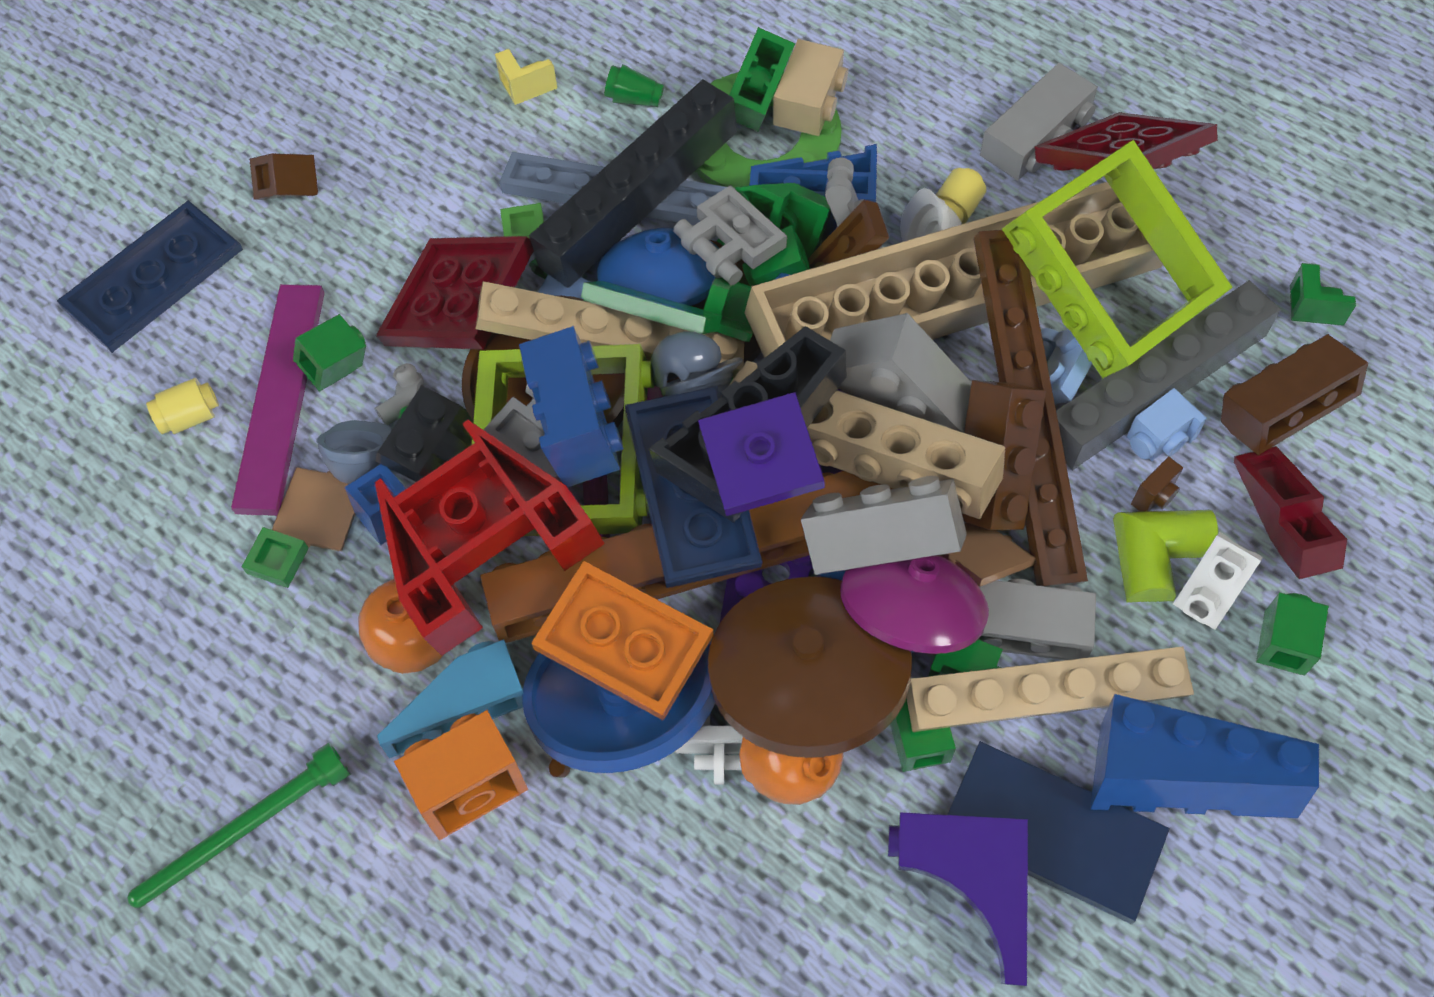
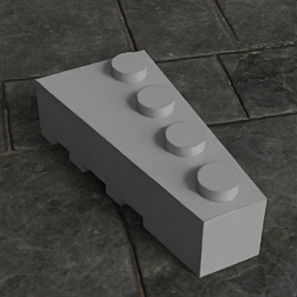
(904, 370)

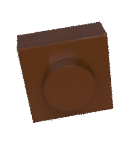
(1158, 487)

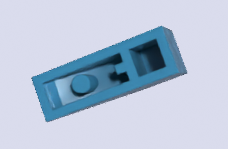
(469, 685)

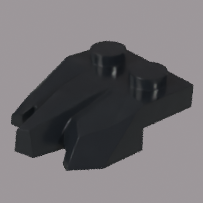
(425, 435)

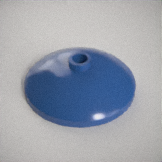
(657, 266)

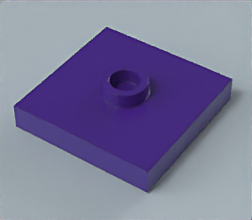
(761, 454)

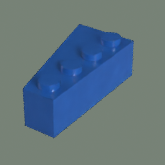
(1199, 763)

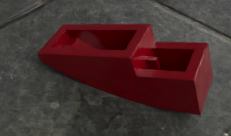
(1292, 513)

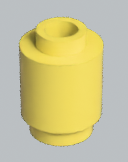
(962, 192)
(182, 406)

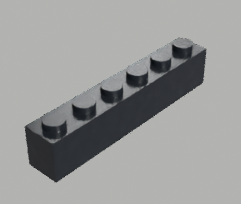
(634, 183)

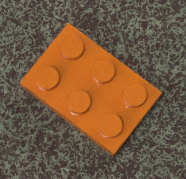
(623, 640)

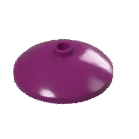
(917, 604)

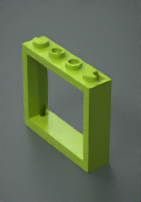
(1163, 228)
(491, 397)

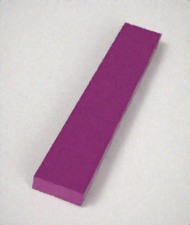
(276, 404)

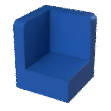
(365, 500)

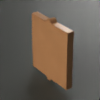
(316, 510)
(989, 555)

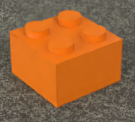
(461, 774)

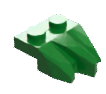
(791, 205)

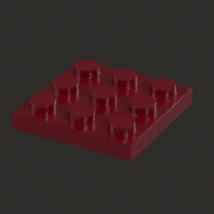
(1157, 138)
(444, 291)

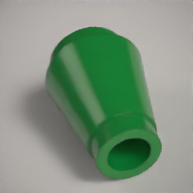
(632, 87)

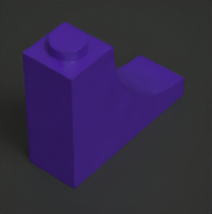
(982, 863)

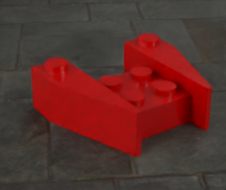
(465, 518)

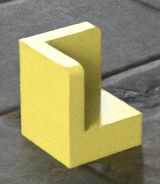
(526, 81)

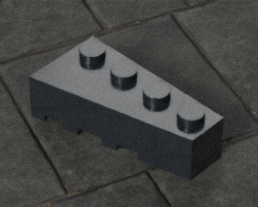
(801, 365)

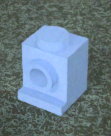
(1165, 426)

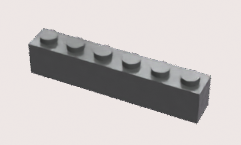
(1176, 362)

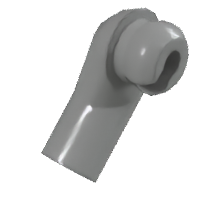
(408, 384)

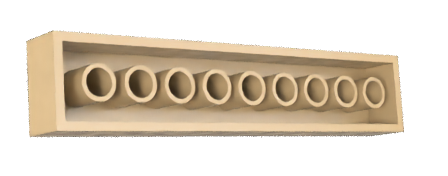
(939, 274)

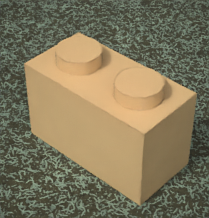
(809, 87)

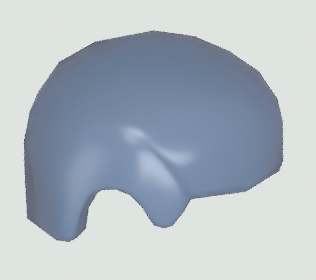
(682, 355)

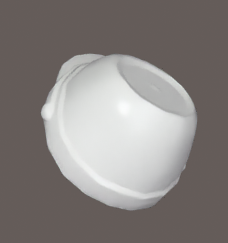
(926, 215)

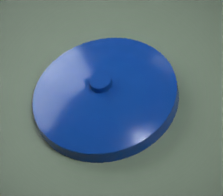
(601, 731)

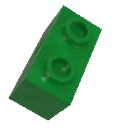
(759, 77)

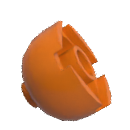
(391, 634)
(788, 777)

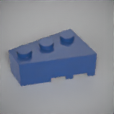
(814, 175)
(570, 407)

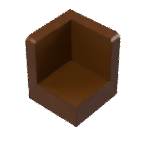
(283, 176)

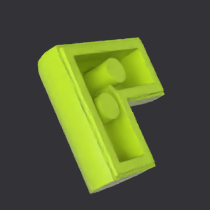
(1148, 543)

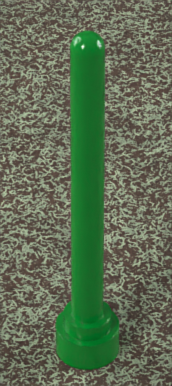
(321, 771)

